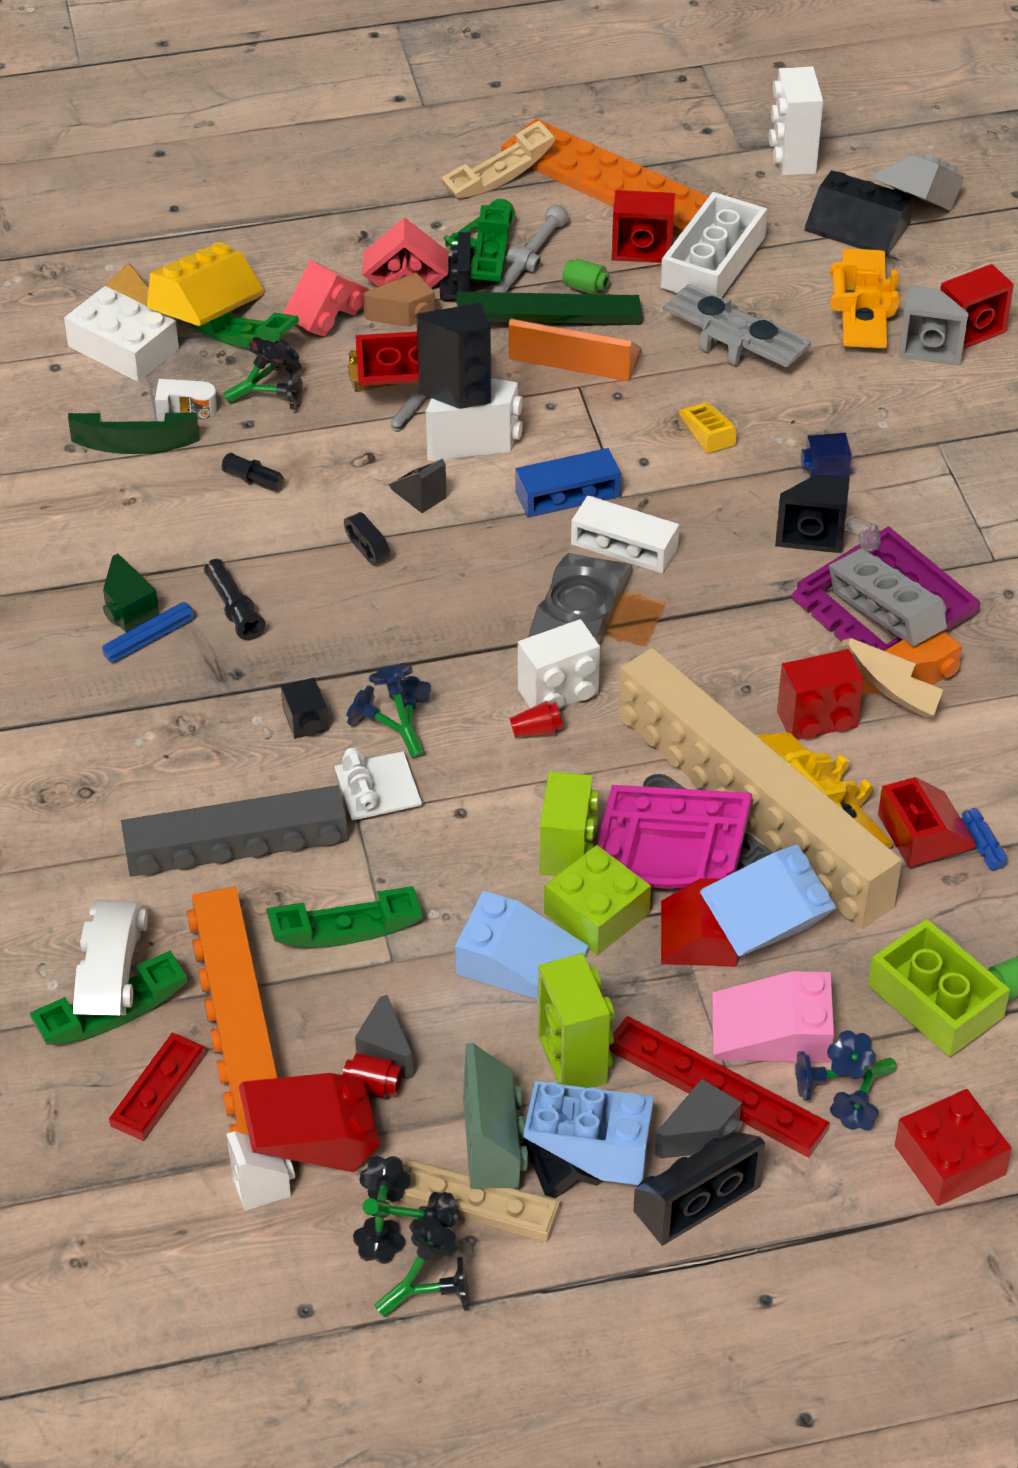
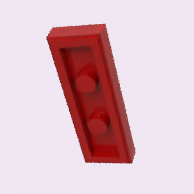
(157, 1086)

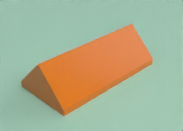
(572, 350)

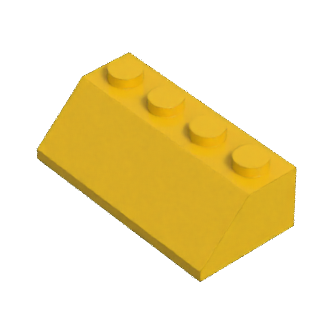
(203, 285)

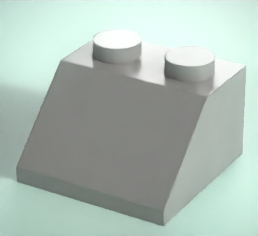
(932, 327)

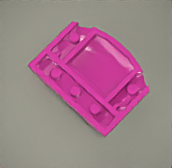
(675, 833)

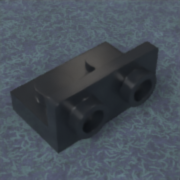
(458, 268)

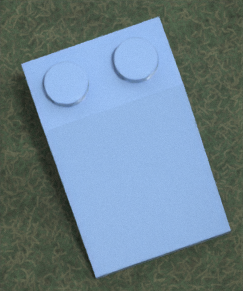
(768, 900)
(508, 942)

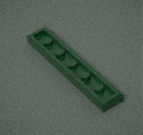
(556, 307)

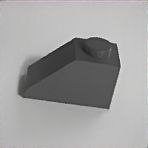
(697, 1120)

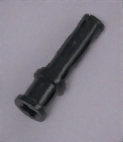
(238, 607)

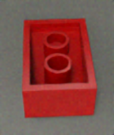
(311, 1119)

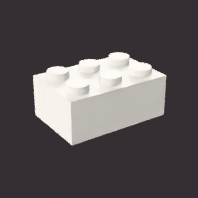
(796, 120)
(121, 333)

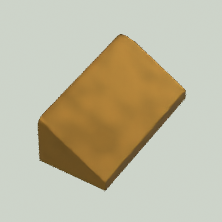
(130, 284)

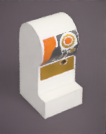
(185, 397)

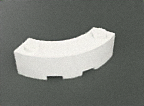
(109, 949)

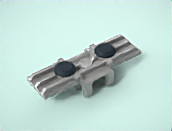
(735, 328)

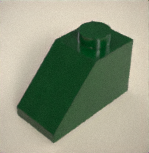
(128, 596)

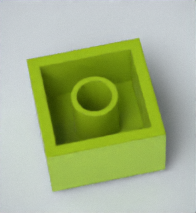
(567, 821)
(597, 899)

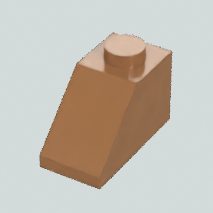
(399, 301)

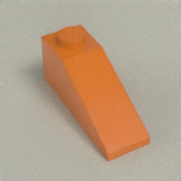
(934, 659)

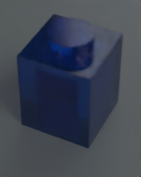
(827, 455)

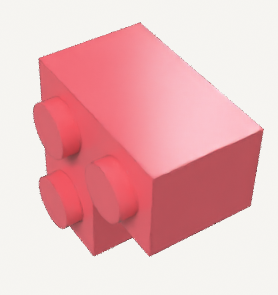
(405, 252)
(321, 296)

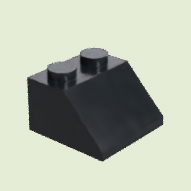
(813, 514)

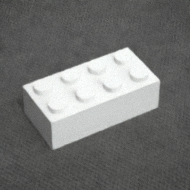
(714, 245)

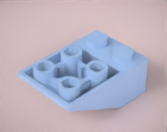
(592, 1129)

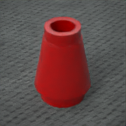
(537, 721)

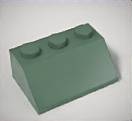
(492, 1122)

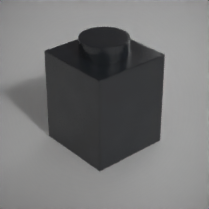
(304, 708)

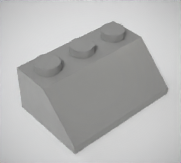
(923, 178)

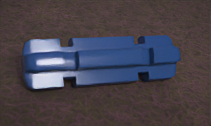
(985, 839)

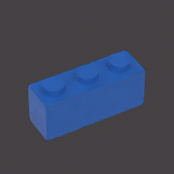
(567, 482)

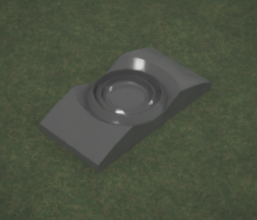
(582, 590)

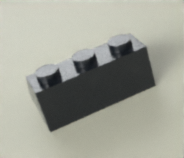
(859, 213)
(455, 355)
(700, 1185)

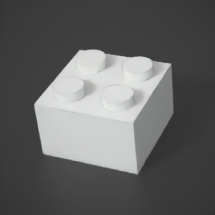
(559, 666)

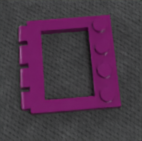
(901, 556)

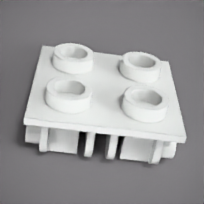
(376, 784)

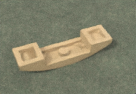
(504, 166)

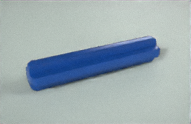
(147, 632)

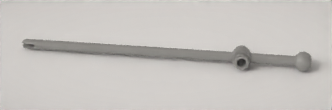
(522, 260)

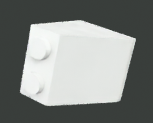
(475, 429)

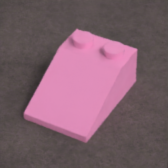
(774, 1018)

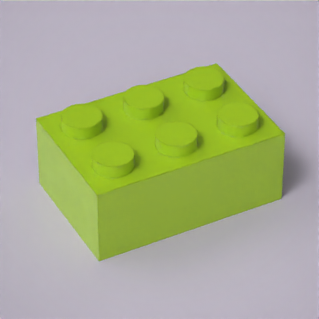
(938, 987)
(574, 1022)

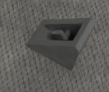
(384, 1037)

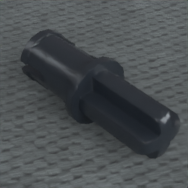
(252, 471)

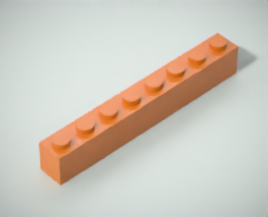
(233, 994)

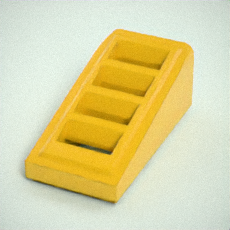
(709, 427)

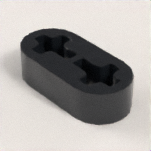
(366, 538)

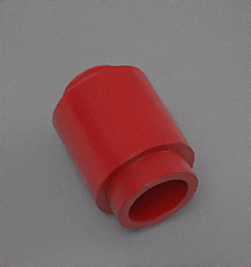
(379, 1074)

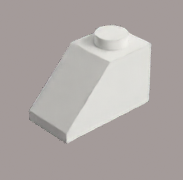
(257, 1176)

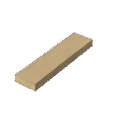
(494, 1207)

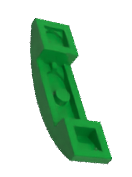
(491, 243)
(241, 331)
(345, 924)
(152, 985)

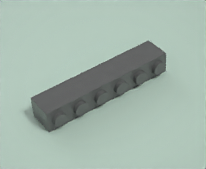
(234, 830)

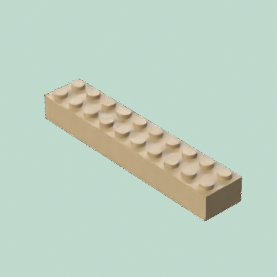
(785, 805)

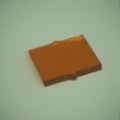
(634, 619)

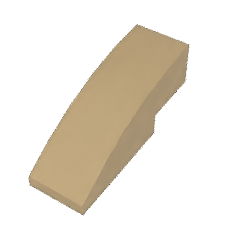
(893, 678)

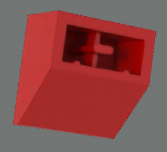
(922, 821)

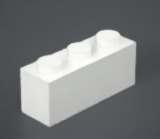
(625, 534)

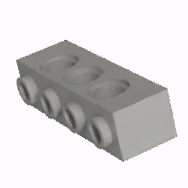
(888, 597)

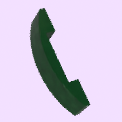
(134, 436)

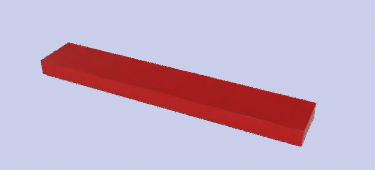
(685, 1069)

